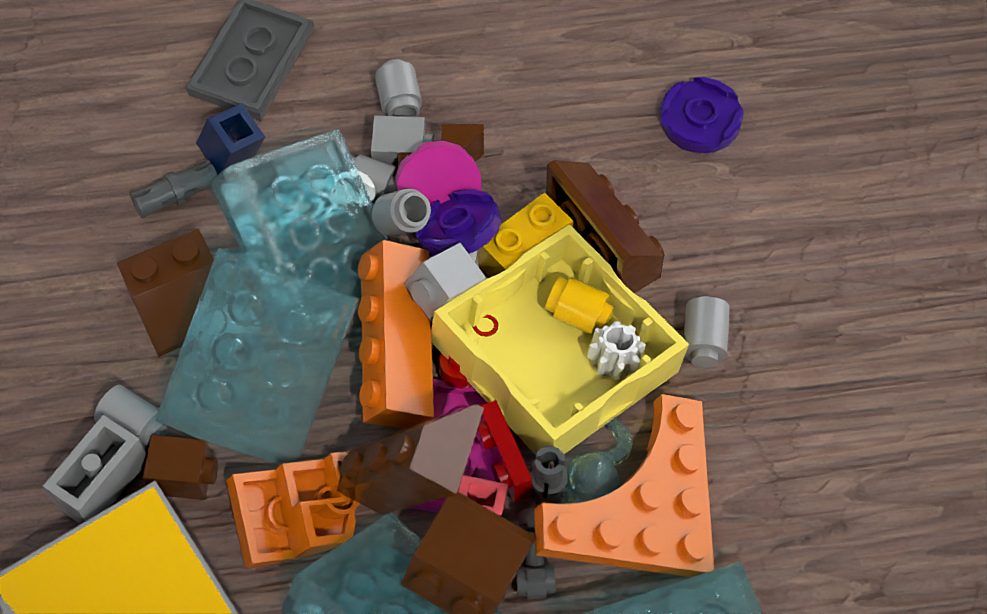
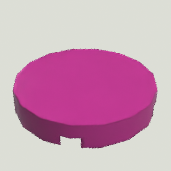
(438, 170)

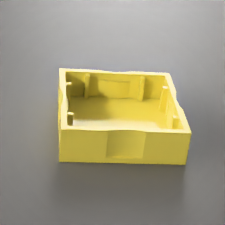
(541, 364)

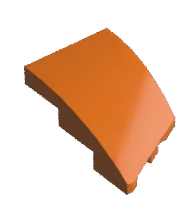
(291, 511)

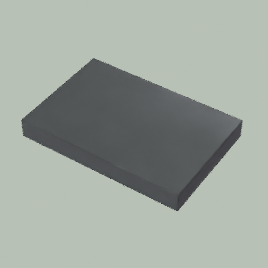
(251, 57)

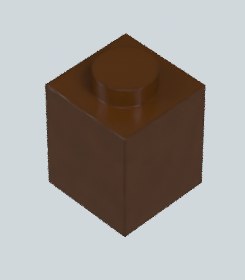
(180, 466)

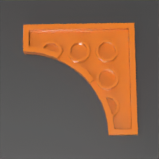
(656, 517)

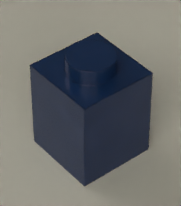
(230, 138)

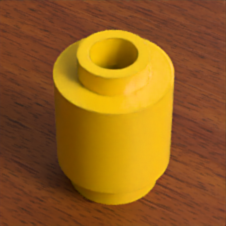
(579, 305)

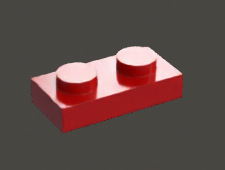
(509, 466)

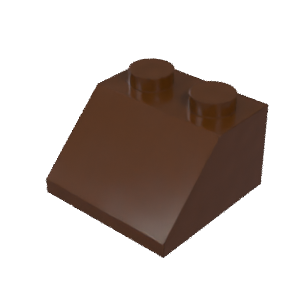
(167, 287)
(467, 558)

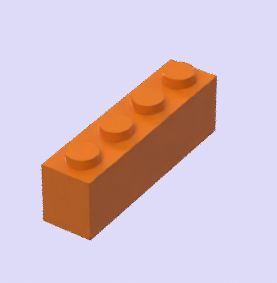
(394, 339)

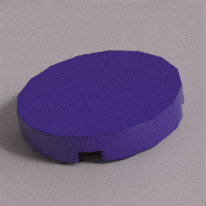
(701, 115)
(465, 219)

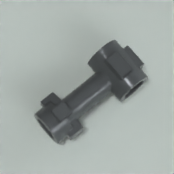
(535, 577)

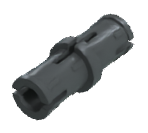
(173, 189)
(553, 479)

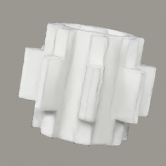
(616, 350)

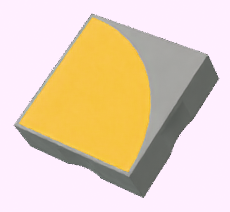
(117, 563)

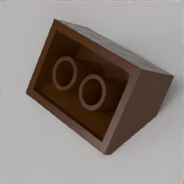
(605, 222)
(411, 463)

